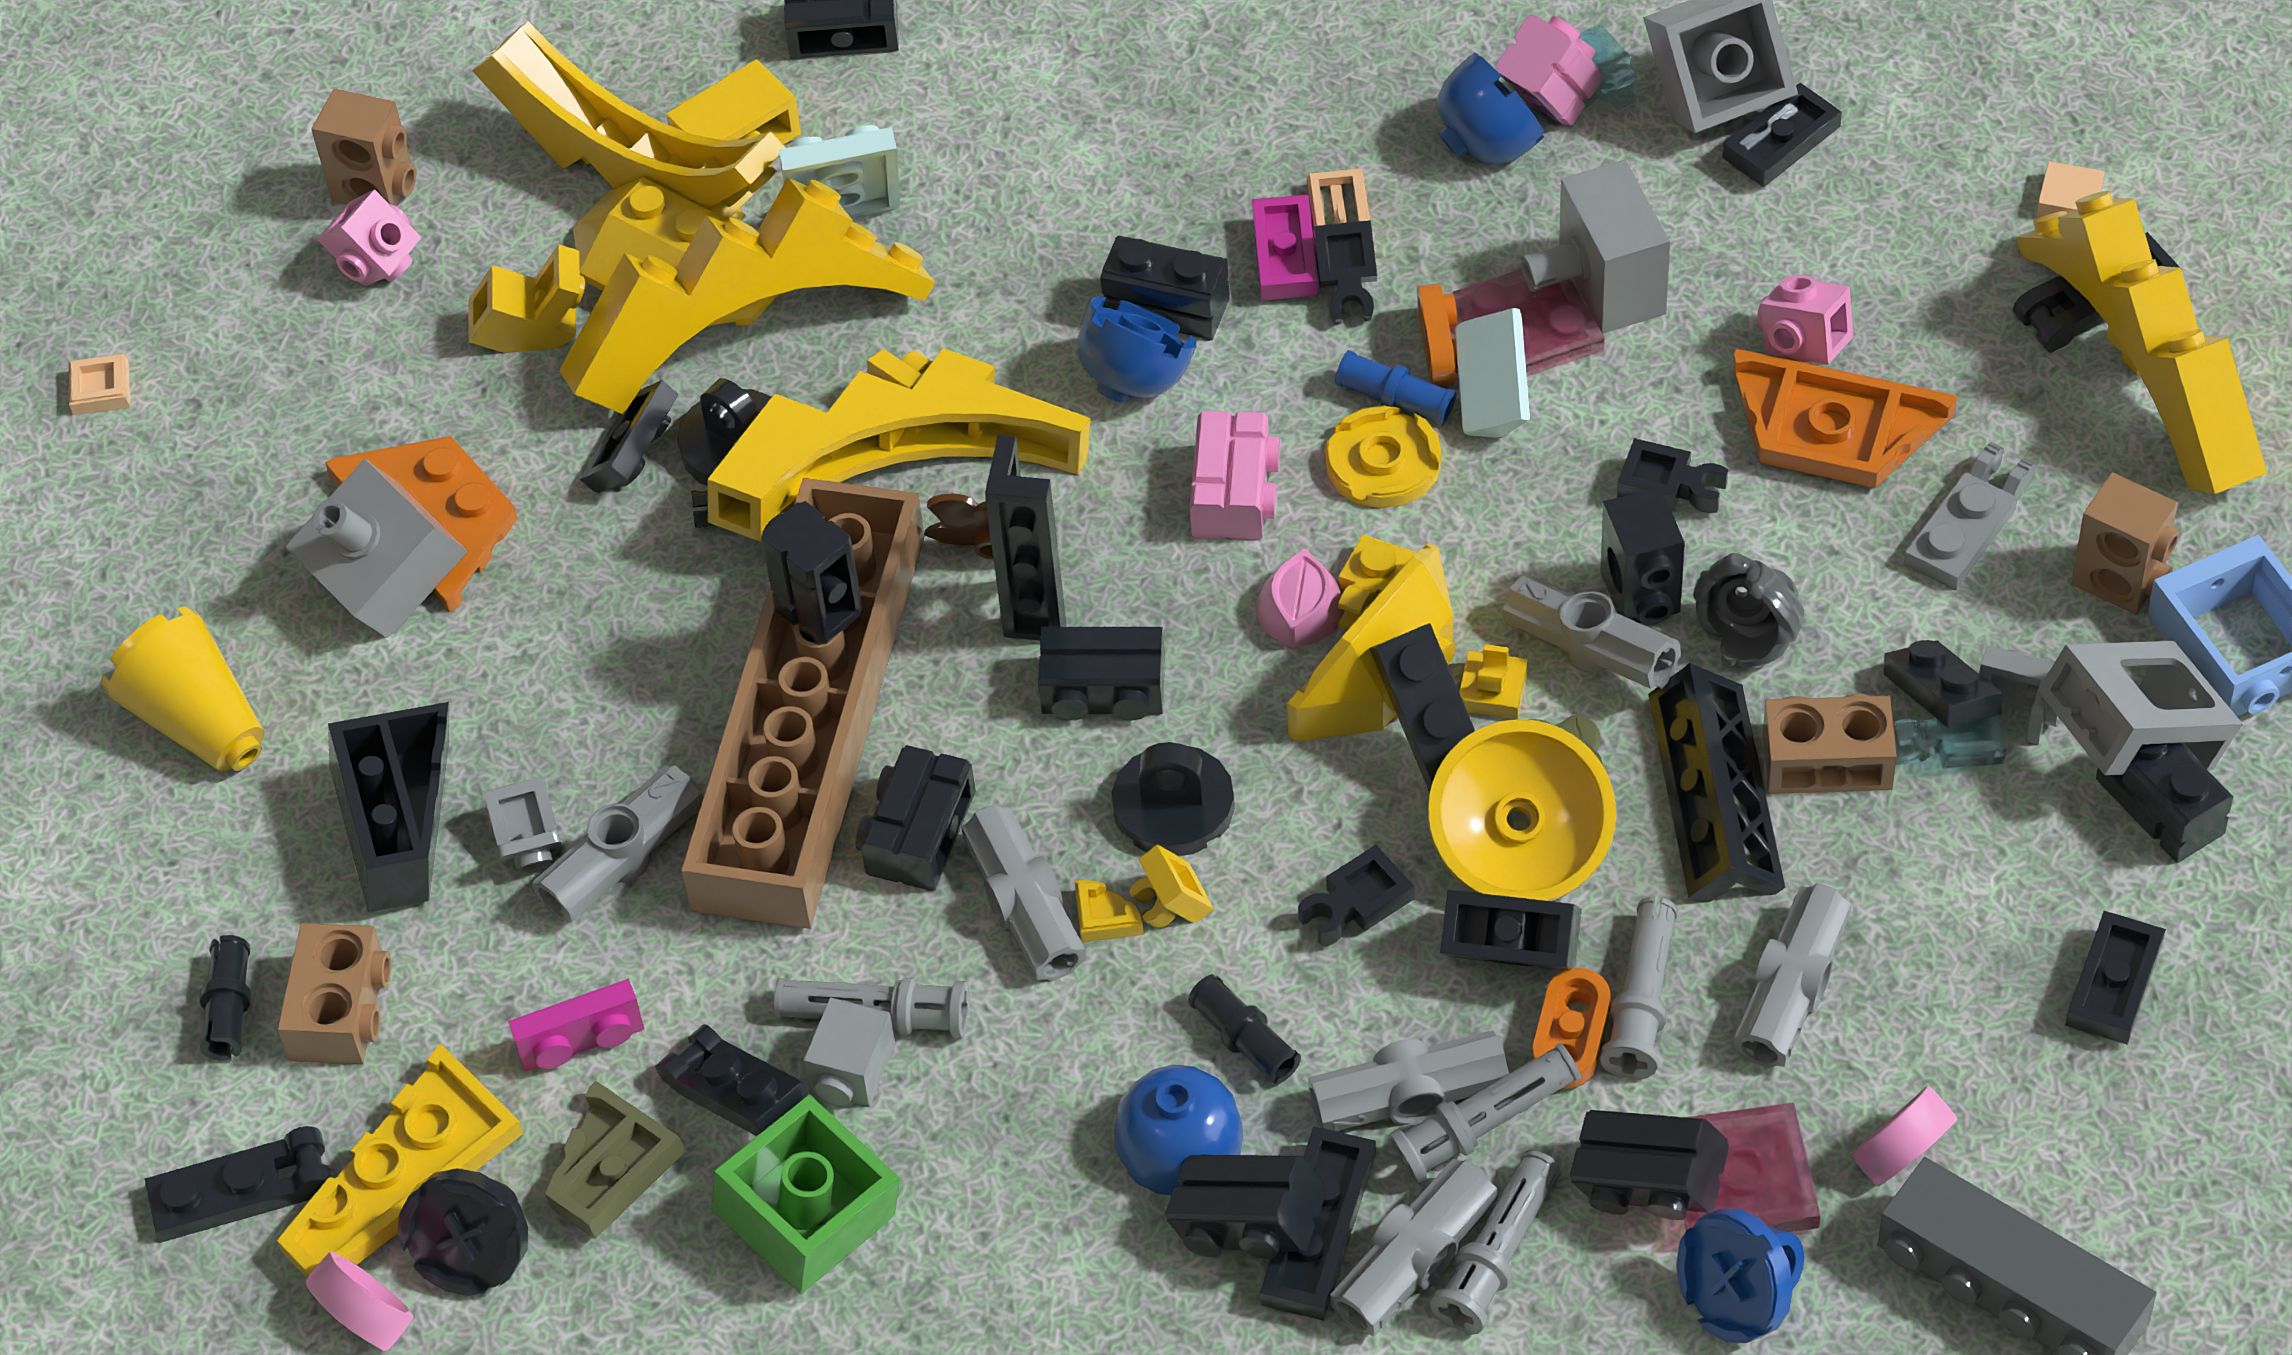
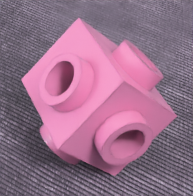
(370, 239)
(1806, 320)

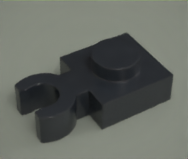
(1346, 260)
(1667, 467)
(1359, 891)

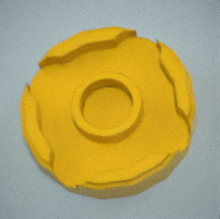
(1388, 472)

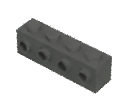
(2012, 1266)

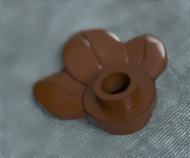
(961, 522)

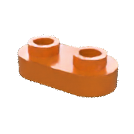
(1436, 317)
(1577, 1031)

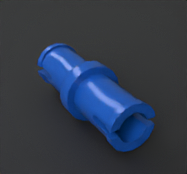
(1395, 387)

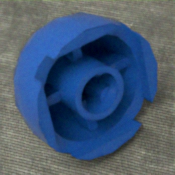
(1484, 115)
(1131, 350)
(1174, 1116)

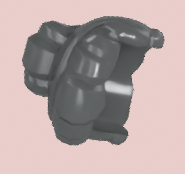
(1753, 623)

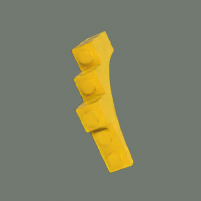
(584, 121)
(728, 265)
(2151, 314)
(879, 424)

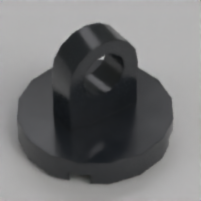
(716, 426)
(1173, 798)
(463, 1231)

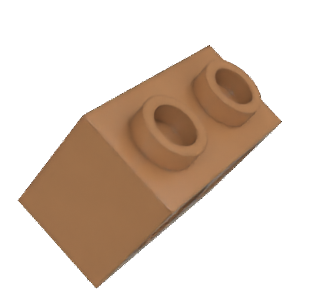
(363, 148)
(2125, 543)
(1829, 753)
(321, 993)

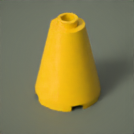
(185, 689)

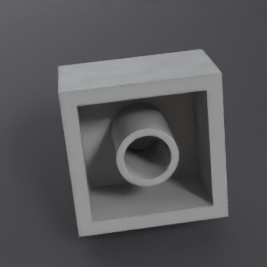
(1719, 59)
(1608, 247)
(376, 548)

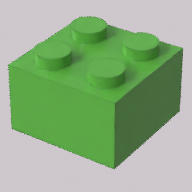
(805, 1193)

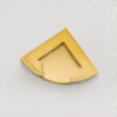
(1105, 913)

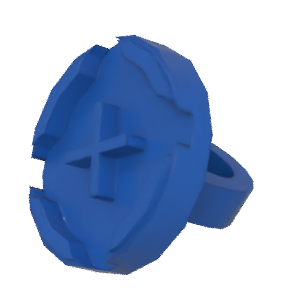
(1738, 1274)

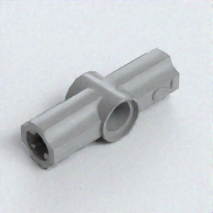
(1591, 632)
(597, 864)
(1023, 892)
(1792, 975)
(1407, 1081)
(1413, 1246)

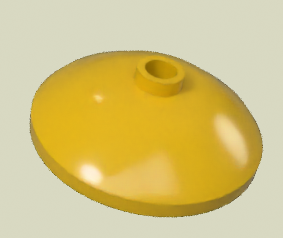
(1528, 771)

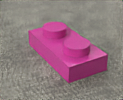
(1285, 247)
(576, 1025)

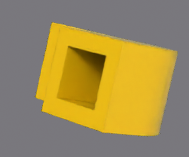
(526, 312)

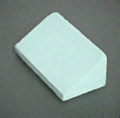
(1492, 374)

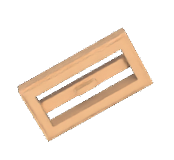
(1334, 180)

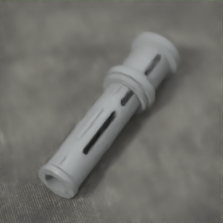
(906, 998)
(1638, 1010)
(1450, 1122)
(1485, 1264)

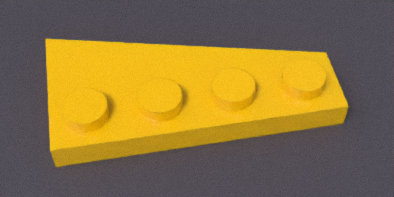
(433, 1128)

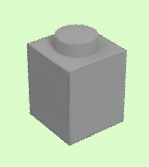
(849, 1053)

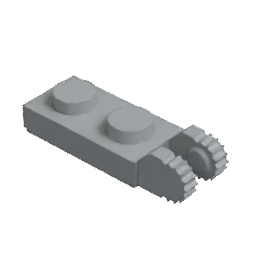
(1968, 519)

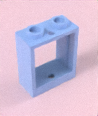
(2215, 582)

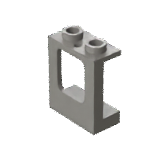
(2115, 717)

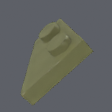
(609, 1161)

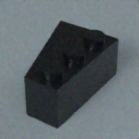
(390, 798)

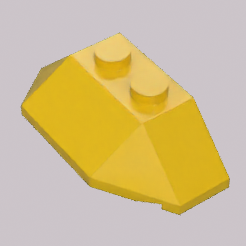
(642, 222)
(1346, 686)

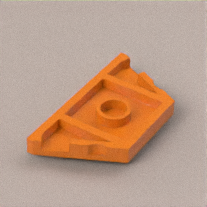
(1835, 419)
(453, 492)

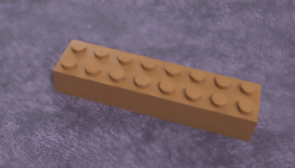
(802, 726)

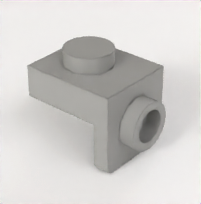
(2018, 679)
(523, 823)

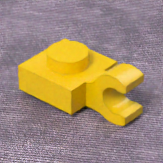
(1367, 574)

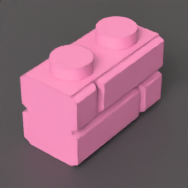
(1551, 68)
(1231, 475)

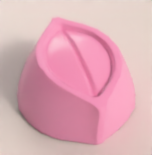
(1299, 602)
(1904, 1136)
(359, 1301)

